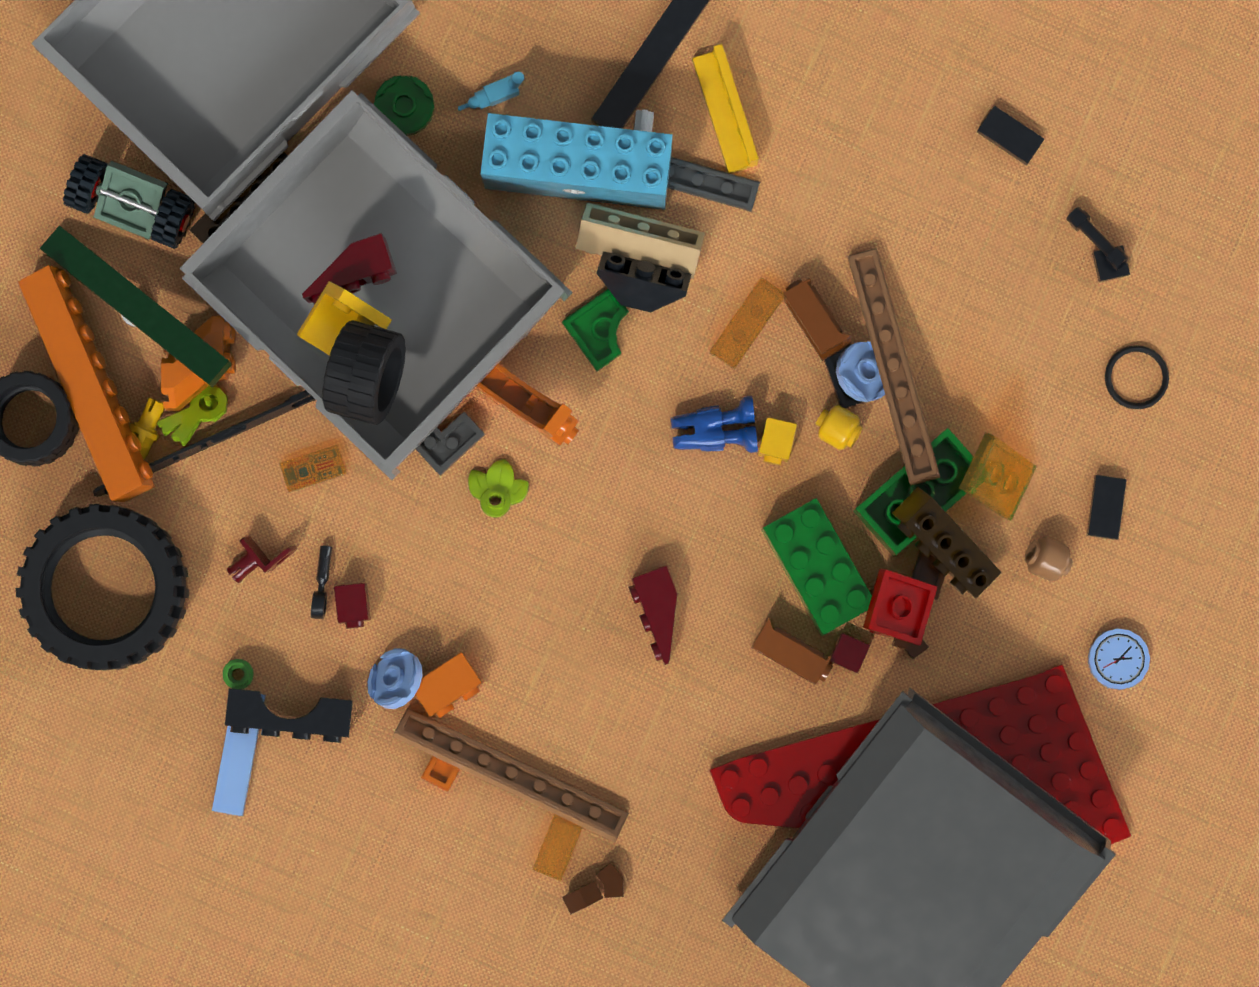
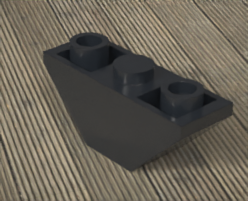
(642, 283)

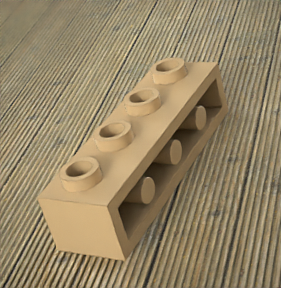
(639, 238)

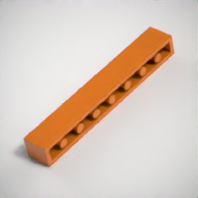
(87, 384)

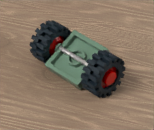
(129, 200)

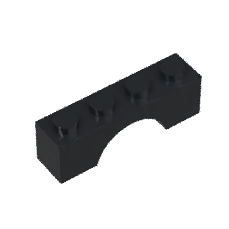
(328, 718)

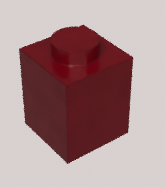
(352, 605)

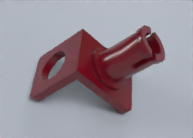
(256, 558)

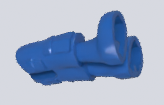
(709, 431)

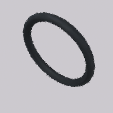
(1160, 361)

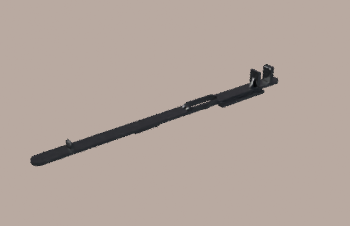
(291, 403)

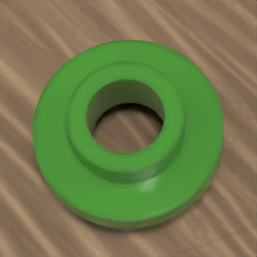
(228, 671)

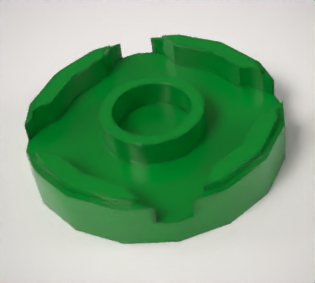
(406, 103)

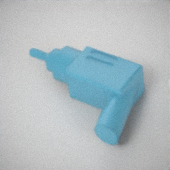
(495, 92)

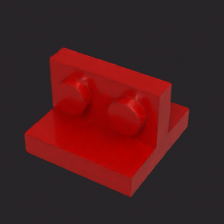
(899, 607)

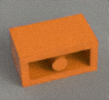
(448, 684)

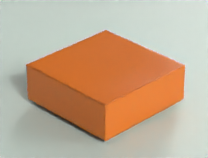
(440, 773)

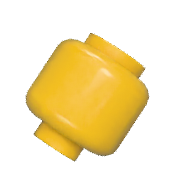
(839, 427)

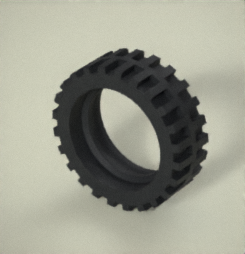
(37, 583)

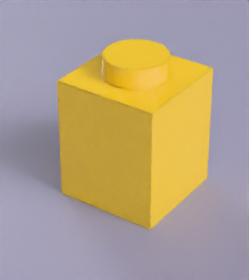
(776, 441)

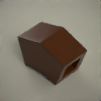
(912, 650)
(612, 881)
(582, 897)

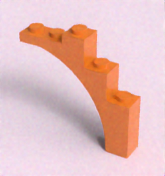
(530, 405)

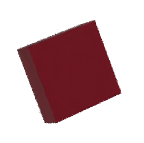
(849, 653)

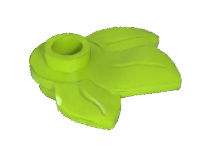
(499, 484)

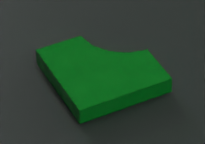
(596, 327)

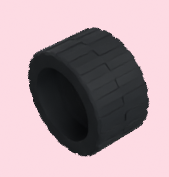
(363, 372)
(65, 427)

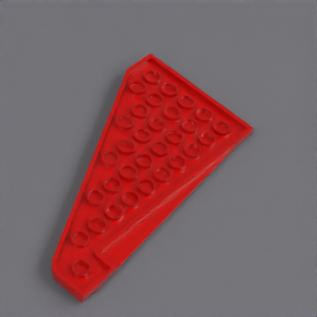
(1025, 722)

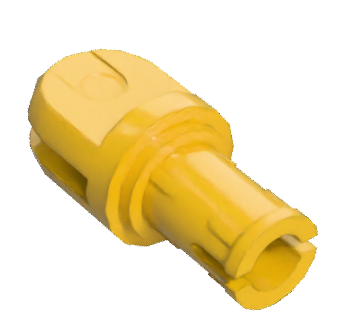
(145, 427)

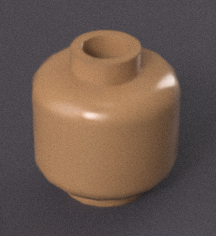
(1048, 559)

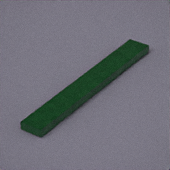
(136, 306)

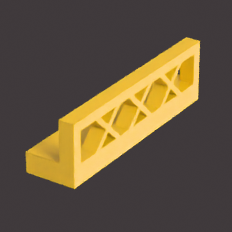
(725, 110)

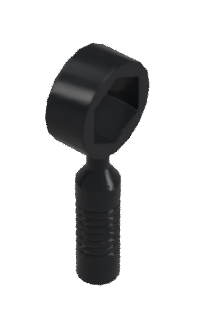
(319, 597)

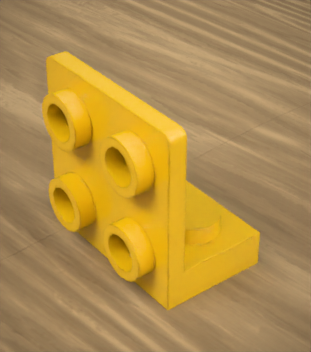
(332, 312)

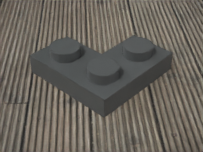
(447, 447)

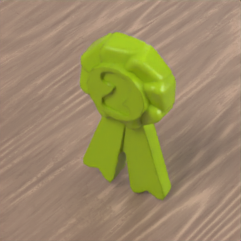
(206, 407)

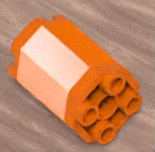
(179, 381)

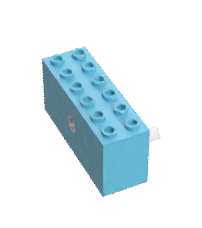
(578, 160)

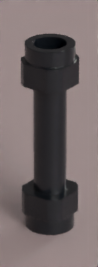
(1081, 221)

